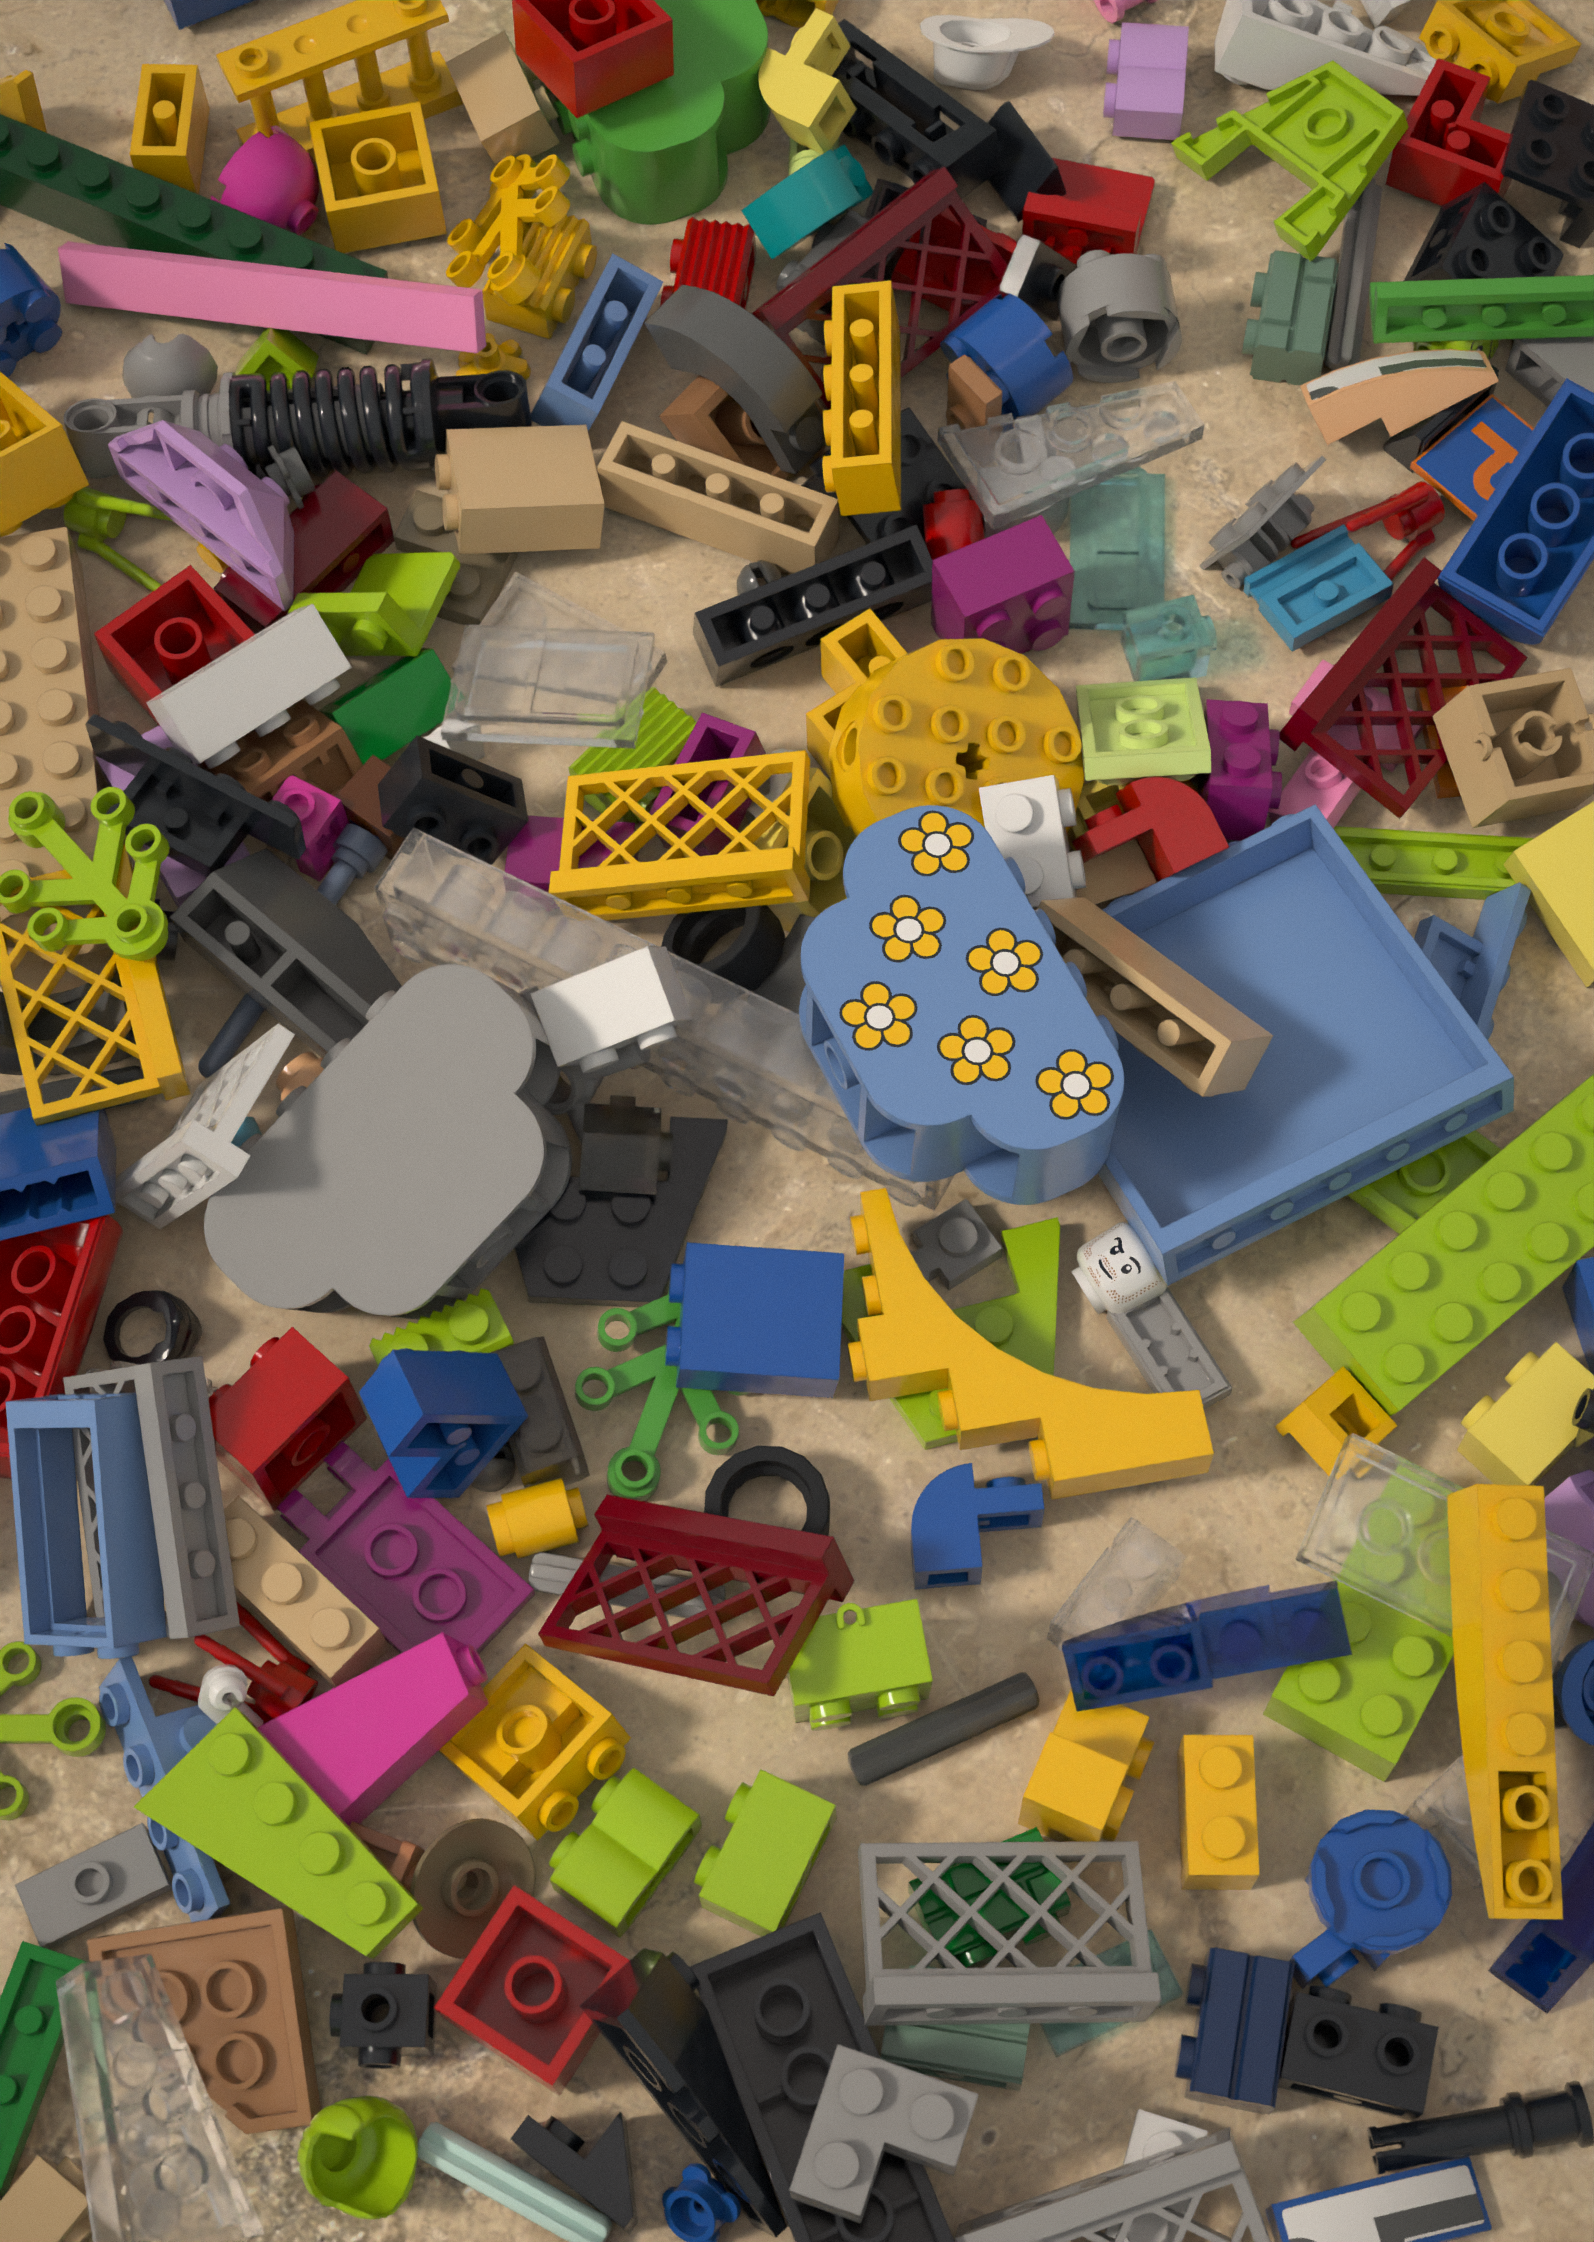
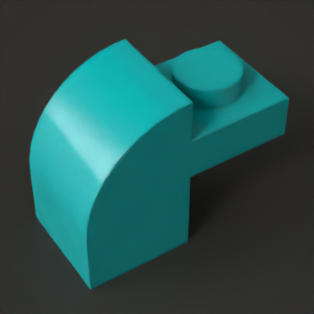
(808, 200)

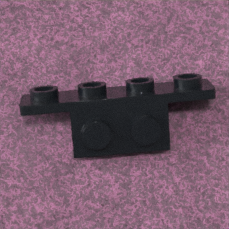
(194, 810)

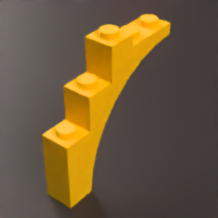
(1085, 1434)

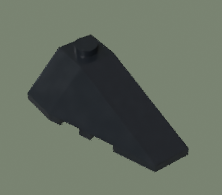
(675, 2054)

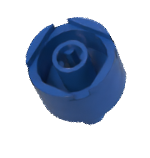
(26, 311)
(1012, 351)

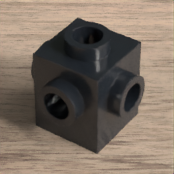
(405, 2030)

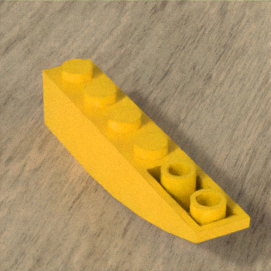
(1506, 1694)

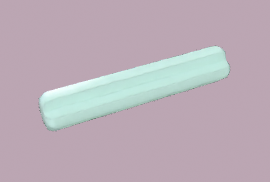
(511, 2186)

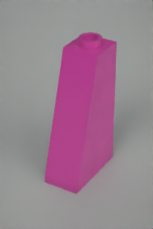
(382, 1724)

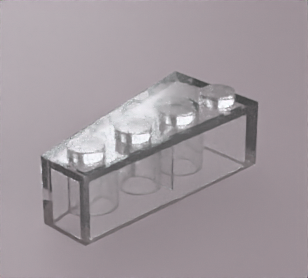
(143, 2115)

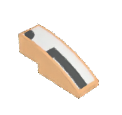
(1395, 388)

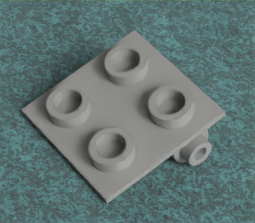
(1265, 527)

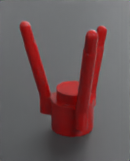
(1404, 515)
(272, 1685)

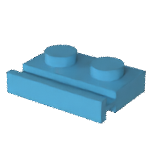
(1318, 588)

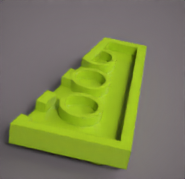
(273, 1828)

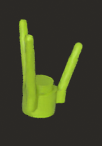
(103, 516)

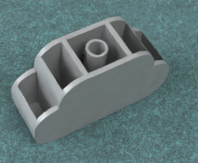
(402, 1159)

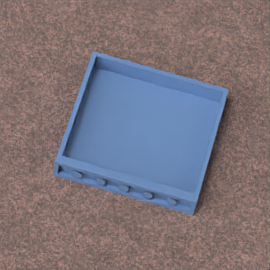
(1361, 1065)

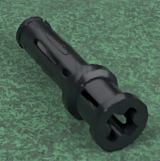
(1515, 2125)

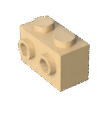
(503, 101)

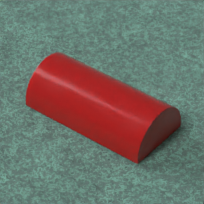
(49, 1308)

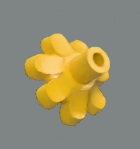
(494, 358)

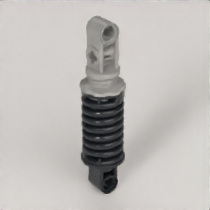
(325, 423)

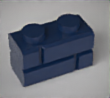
(1236, 2031)

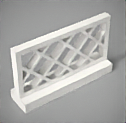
(199, 1150)

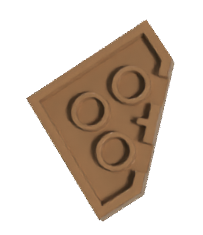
(239, 2009)

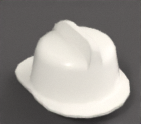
(980, 51)

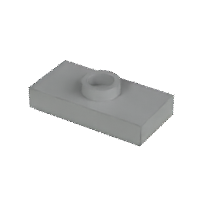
(1169, 1349)
(93, 1887)

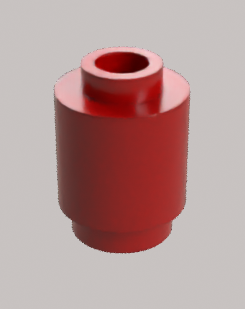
(951, 522)

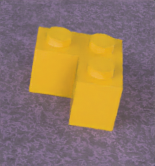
(847, 662)
(1082, 1772)

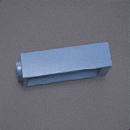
(50, 1526)

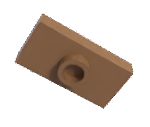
(971, 395)

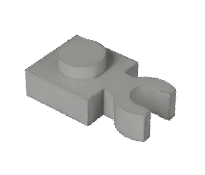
(955, 1245)

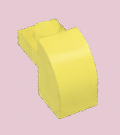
(801, 85)

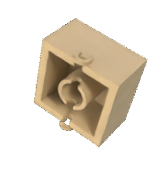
(1519, 746)

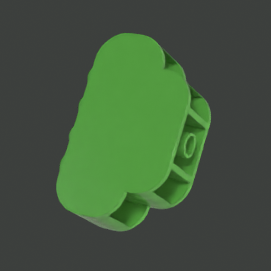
(669, 143)

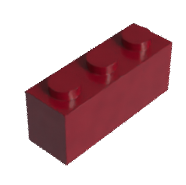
(331, 544)

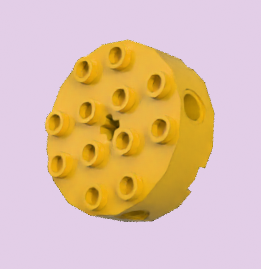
(945, 727)

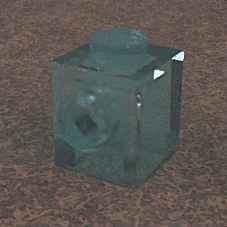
(1168, 640)

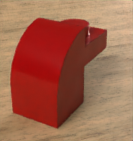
(1167, 820)

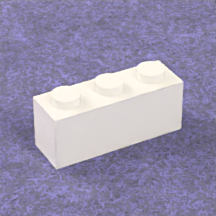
(251, 687)

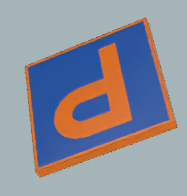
(1474, 455)

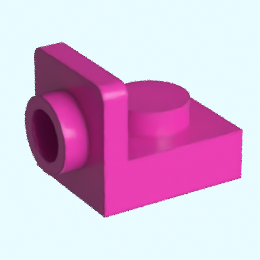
(321, 822)

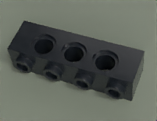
(809, 604)

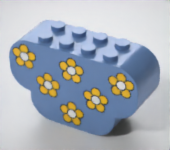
(956, 1016)

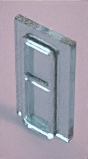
(1117, 549)

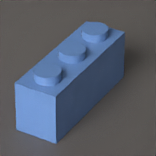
(597, 346)

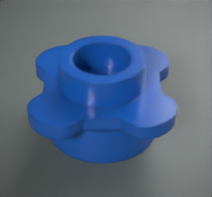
(699, 2206)

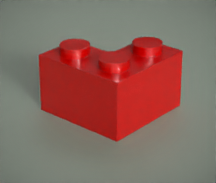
(1445, 143)

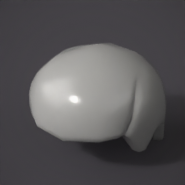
(168, 367)

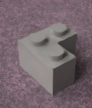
(872, 2110)

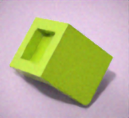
(277, 352)

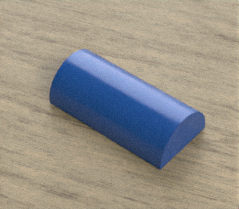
(1535, 527)

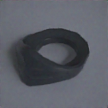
(181, 1334)

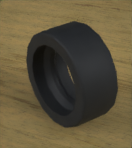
(746, 959)
(771, 1462)

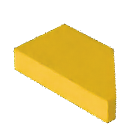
(21, 100)

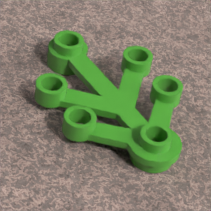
(659, 1401)

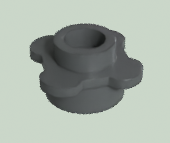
(290, 474)

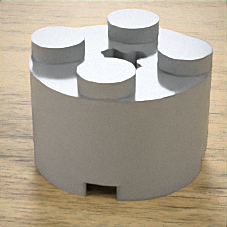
(1118, 315)

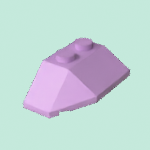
(214, 501)

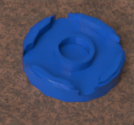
(1380, 1882)

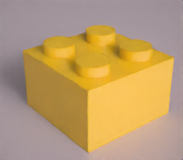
(377, 177)

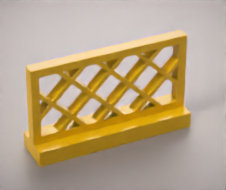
(696, 881)
(146, 1015)

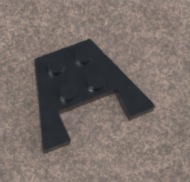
(621, 1244)

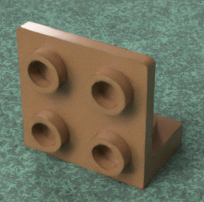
(303, 747)

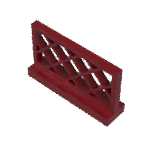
(871, 246)
(1358, 669)
(716, 1552)

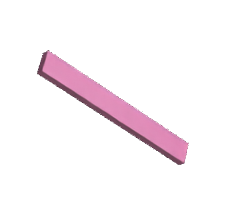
(274, 296)

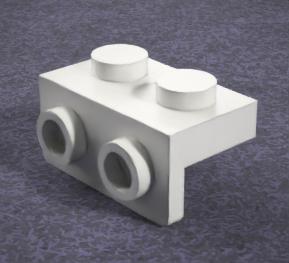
(1030, 826)

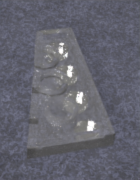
(1053, 455)

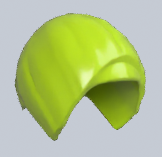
(360, 2156)

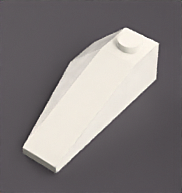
(1284, 39)

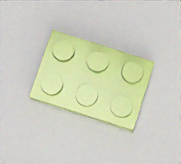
(1142, 730)

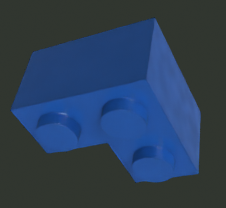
(441, 1416)

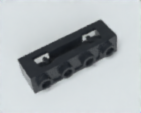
(902, 121)

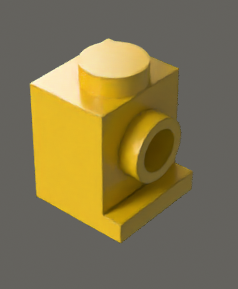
(1333, 1414)

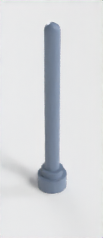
(354, 855)

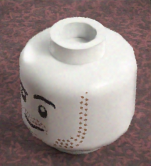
(1117, 1271)

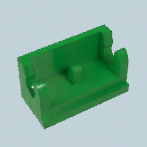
(393, 705)

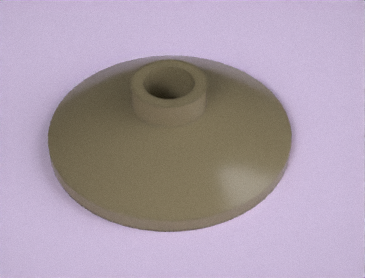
(494, 1862)

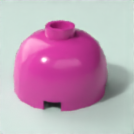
(273, 181)

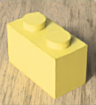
(1530, 1423)

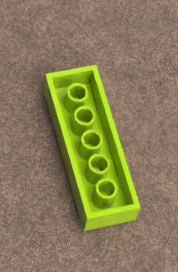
(1465, 1260)

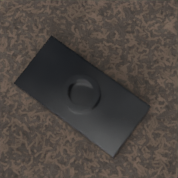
(1036, 276)

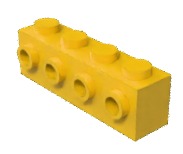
(864, 399)

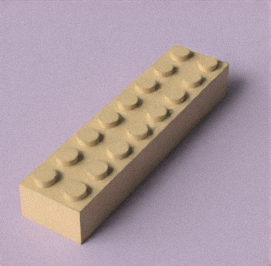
(43, 713)

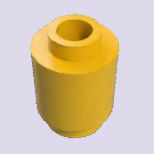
(537, 1519)

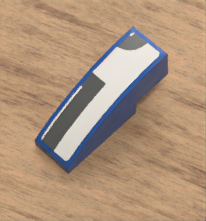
(1407, 2206)

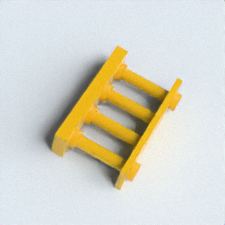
(330, 40)

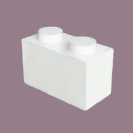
(612, 1007)

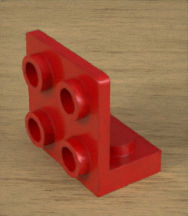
(1099, 212)

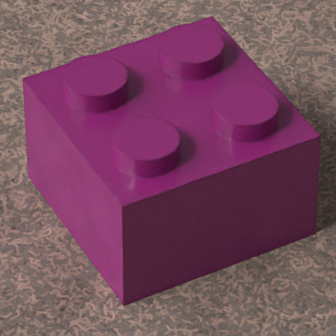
(1005, 589)

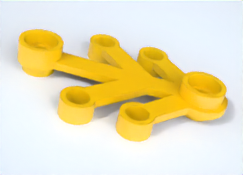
(509, 206)

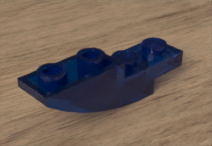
(1203, 1641)

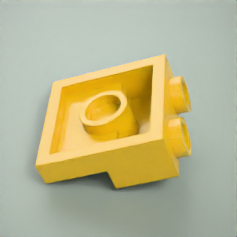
(1500, 40)
(537, 1744)

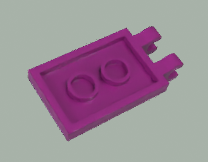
(405, 1559)

